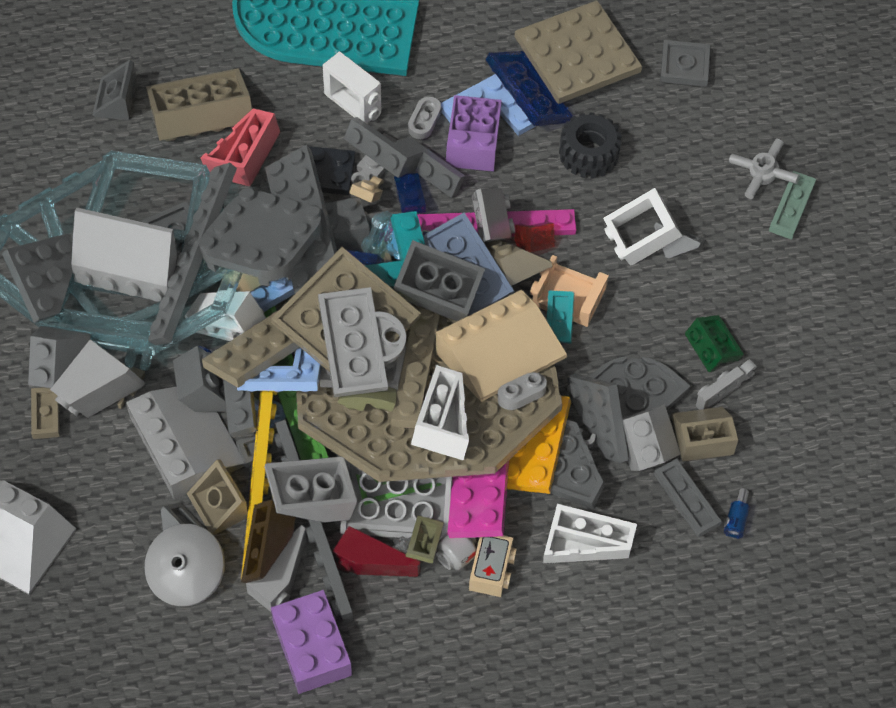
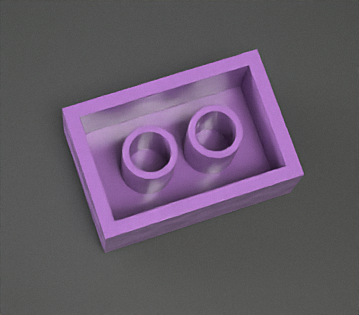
(311, 641)

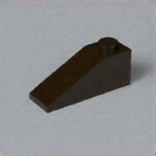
(266, 540)

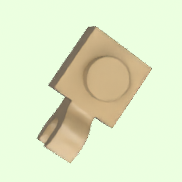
(368, 189)

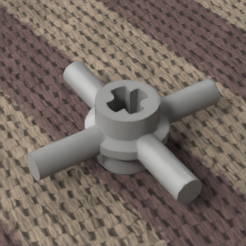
(764, 168)

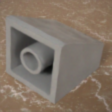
(94, 382)

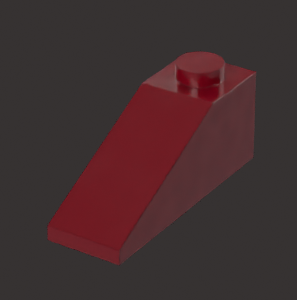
(369, 556)

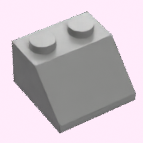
(649, 438)

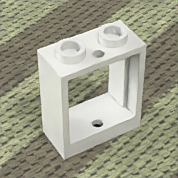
(352, 88)
(651, 243)

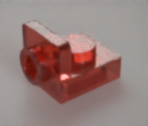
(535, 236)

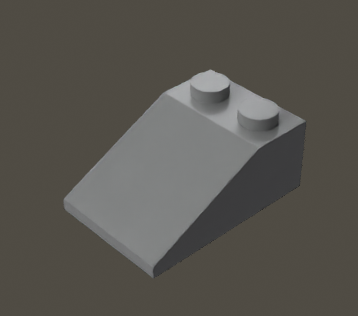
(492, 215)
(312, 489)

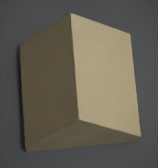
(218, 499)

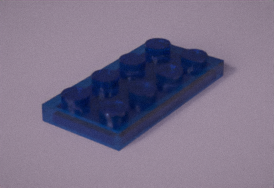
(527, 88)

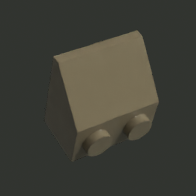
(515, 262)

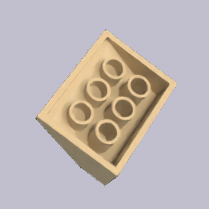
(499, 344)

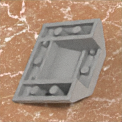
(29, 537)

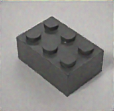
(438, 281)

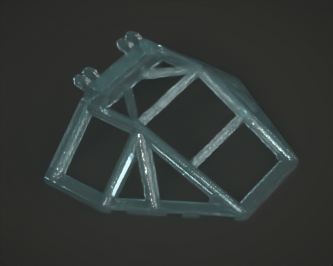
(112, 332)

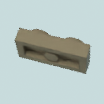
(44, 414)

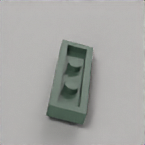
(792, 206)

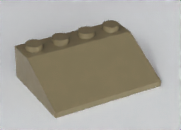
(198, 104)

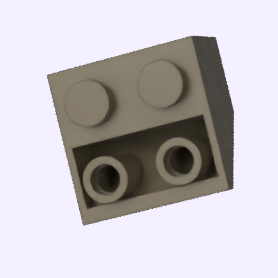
(705, 433)

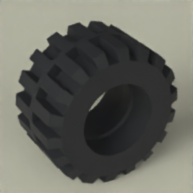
(590, 160)

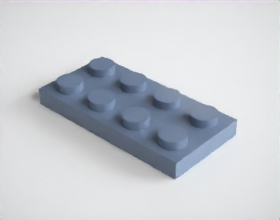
(462, 241)

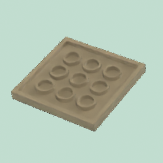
(577, 51)
(301, 314)

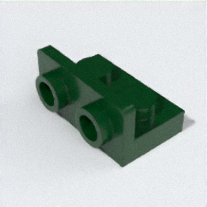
(713, 342)

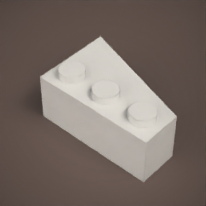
(241, 315)
(443, 416)
(587, 537)

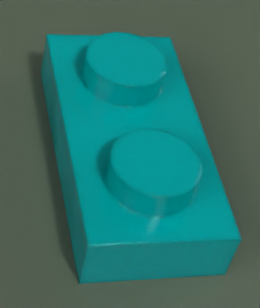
(560, 314)

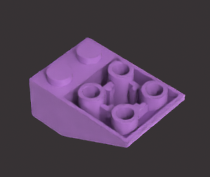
(473, 133)

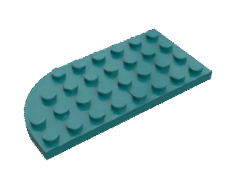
(311, 32)

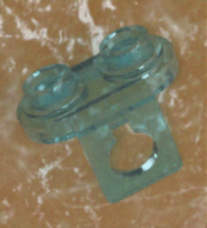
(380, 236)

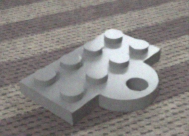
(358, 341)

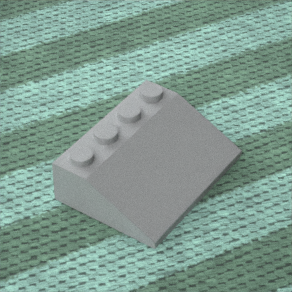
(122, 254)
(180, 439)
(397, 515)

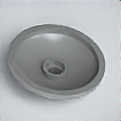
(200, 568)

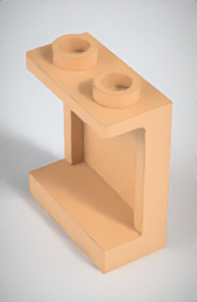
(586, 289)

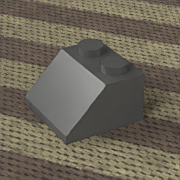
(52, 353)

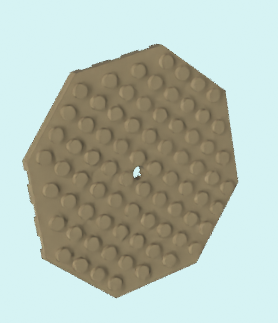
(386, 450)

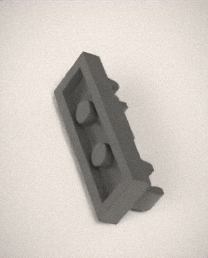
(687, 498)

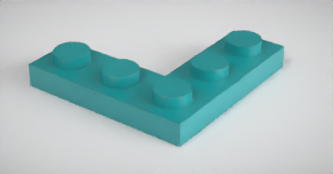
(405, 228)

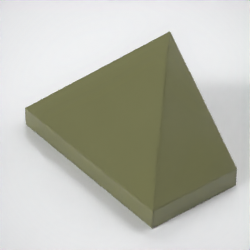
(424, 539)

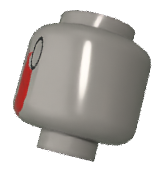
(456, 552)

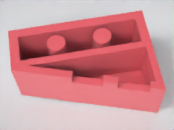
(246, 146)

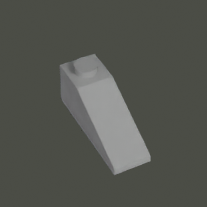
(279, 580)

